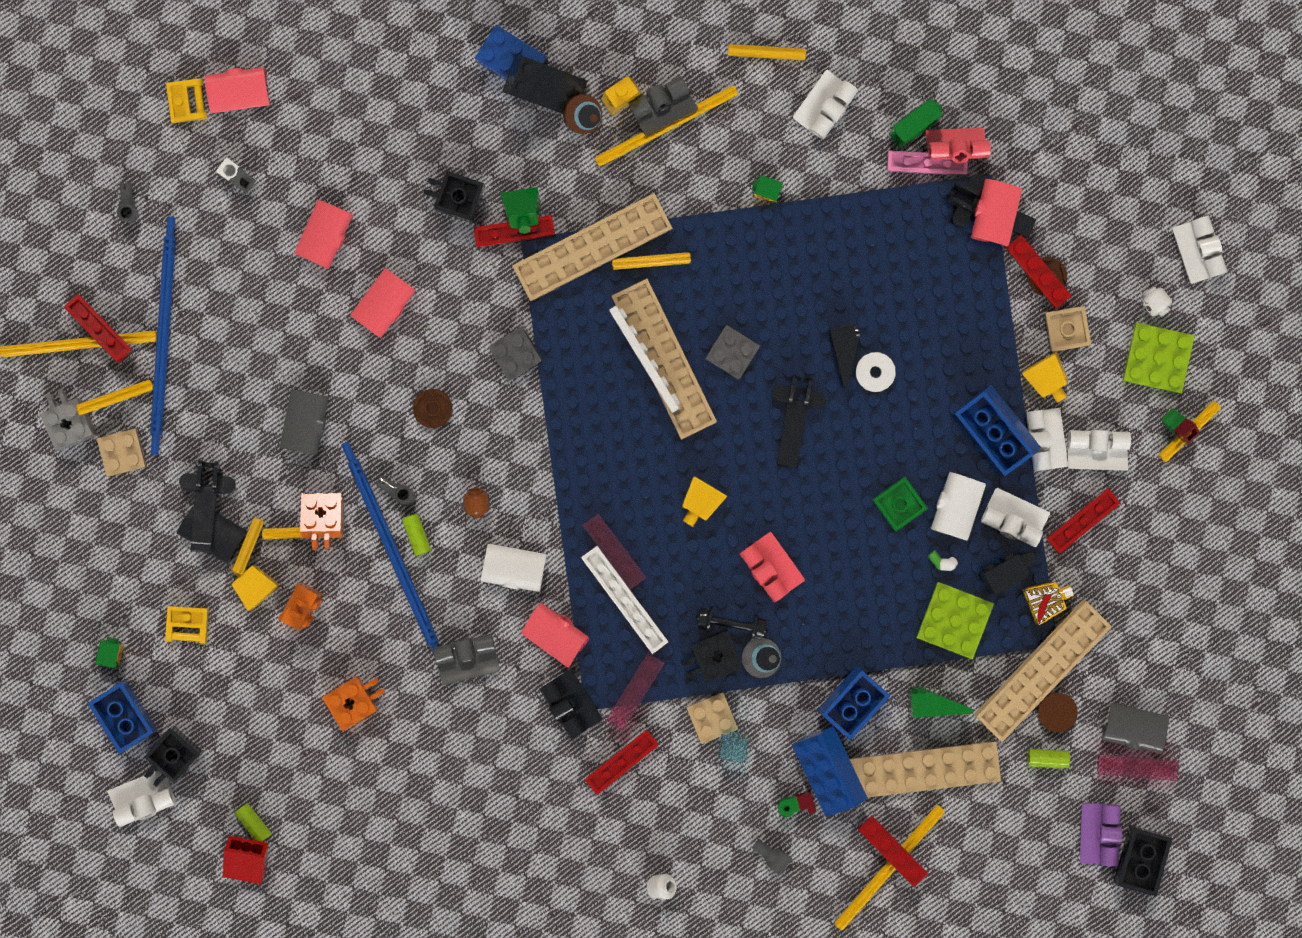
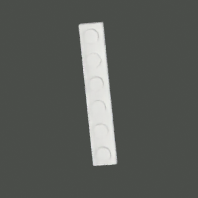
(641, 351)
(624, 599)

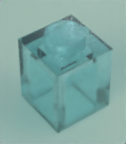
(733, 747)

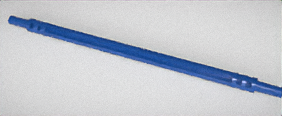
(162, 335)
(390, 547)

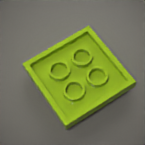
(1158, 358)
(955, 620)

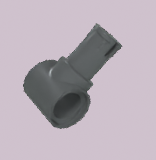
(127, 202)
(396, 490)
(775, 858)

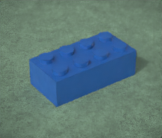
(998, 430)
(829, 771)

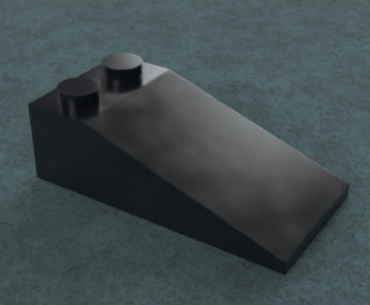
(542, 84)

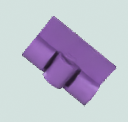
(1100, 834)

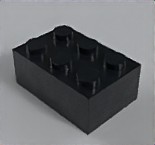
(1142, 860)

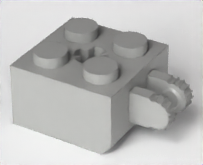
(56, 419)

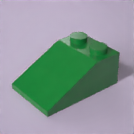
(930, 704)

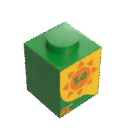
(767, 189)
(109, 652)

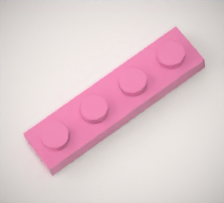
(919, 163)

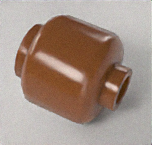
(476, 502)

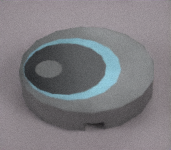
(761, 658)

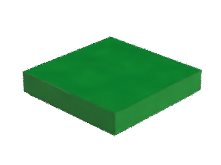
(900, 504)

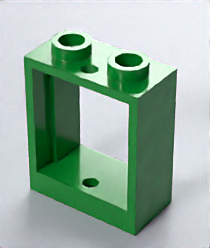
(916, 123)

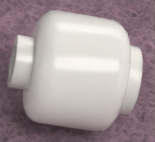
(1156, 302)
(661, 887)

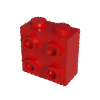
(245, 859)

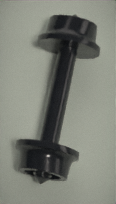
(758, 627)

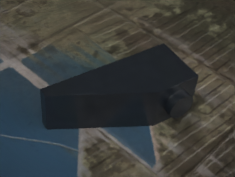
(844, 345)

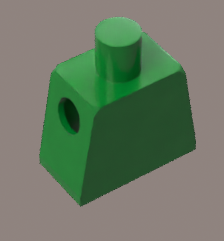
(522, 208)

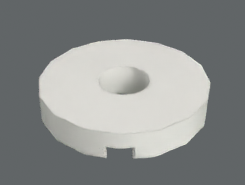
(878, 360)

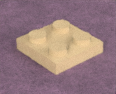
(1067, 329)
(121, 452)
(712, 717)

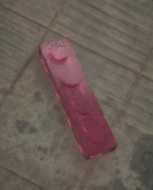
(614, 551)
(635, 691)
(1137, 767)

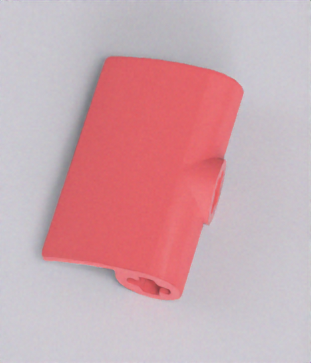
(237, 89)
(957, 144)
(996, 212)
(323, 234)
(383, 303)
(772, 567)
(555, 634)

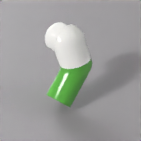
(942, 564)

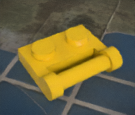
(179, 101)
(187, 617)

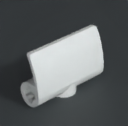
(825, 104)
(1200, 249)
(1048, 432)
(1098, 450)
(958, 506)
(1015, 517)
(513, 568)
(140, 799)

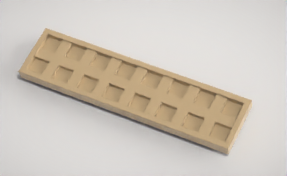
(592, 247)
(657, 335)
(1042, 670)
(928, 769)

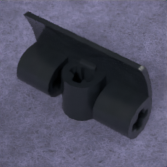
(225, 535)
(570, 704)

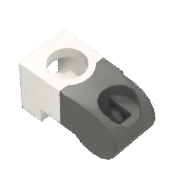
(236, 175)

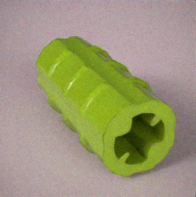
(416, 534)
(1048, 758)
(252, 823)

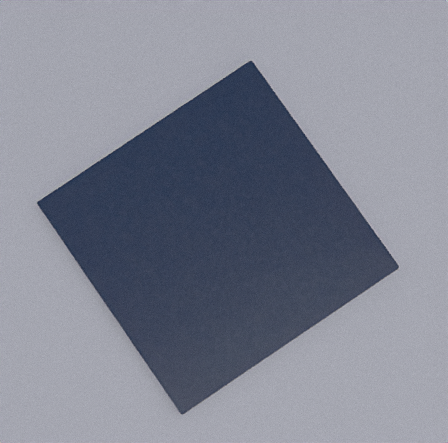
(783, 281)

